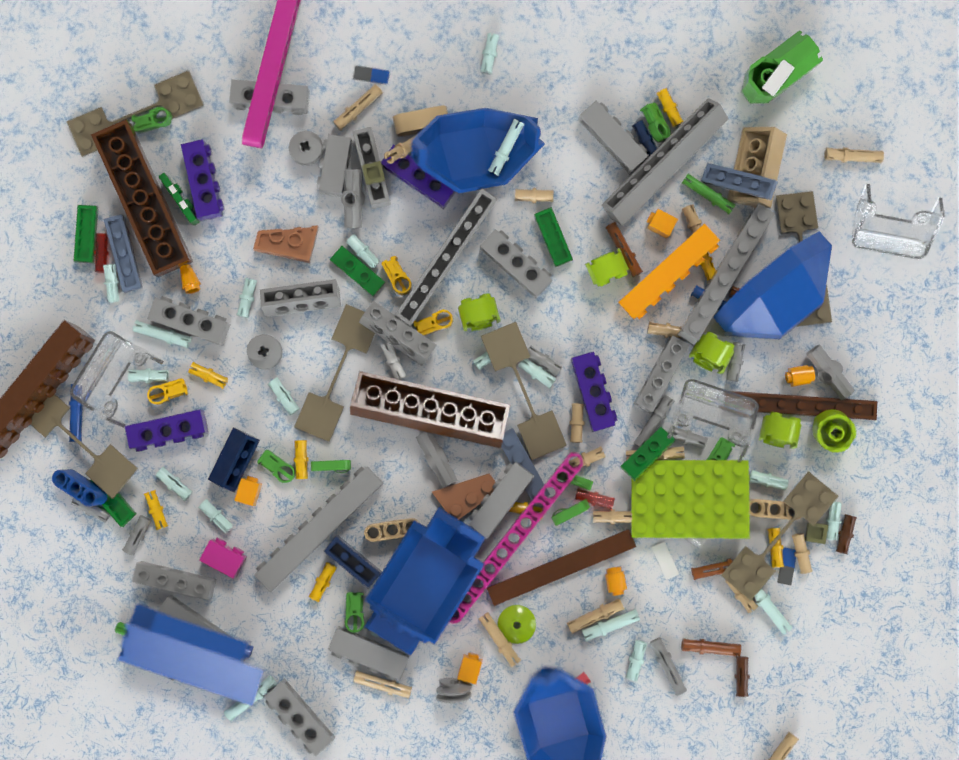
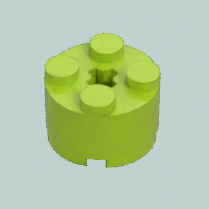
(607, 267)
(479, 312)
(712, 353)
(780, 431)
(843, 434)

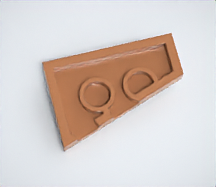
(287, 243)
(464, 496)

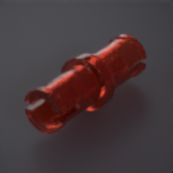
(101, 252)
(595, 498)

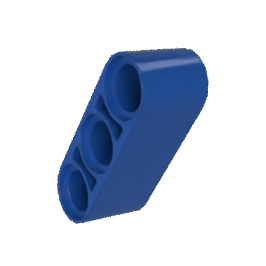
(69, 482)

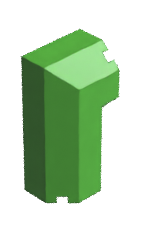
(797, 51)

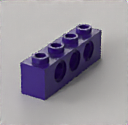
(191, 152)
(440, 197)
(596, 421)
(136, 432)

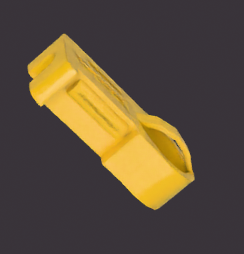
(395, 274)
(431, 324)
(171, 390)

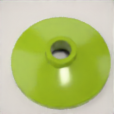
(514, 614)

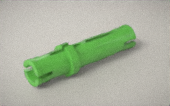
(708, 193)

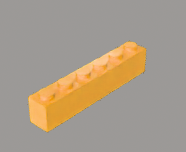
(671, 269)

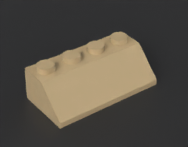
(761, 155)

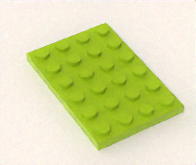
(692, 500)

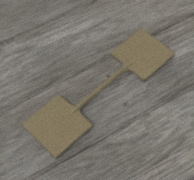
(175, 94)
(796, 215)
(506, 349)
(319, 413)
(110, 469)
(808, 500)

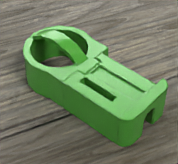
(149, 121)
(656, 121)
(721, 450)
(274, 464)
(331, 465)
(577, 480)
(570, 512)
(354, 607)

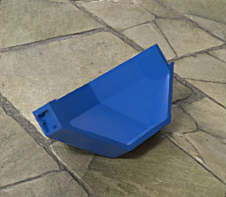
(463, 146)
(780, 293)
(559, 718)

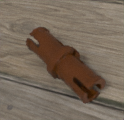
(846, 534)
(742, 676)

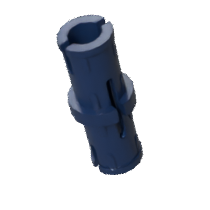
(645, 137)

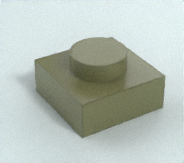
(373, 173)
(816, 533)

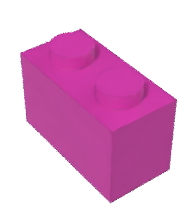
(223, 558)

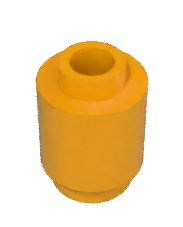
(800, 375)
(615, 581)

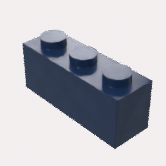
(233, 459)
(353, 561)

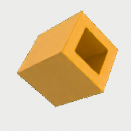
(661, 223)
(248, 491)
(470, 668)

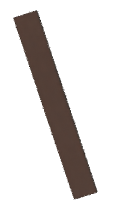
(813, 405)
(561, 567)

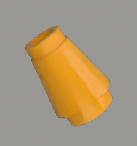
(189, 280)

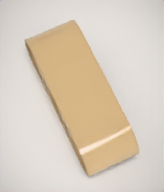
(415, 121)
(764, 506)
(382, 529)

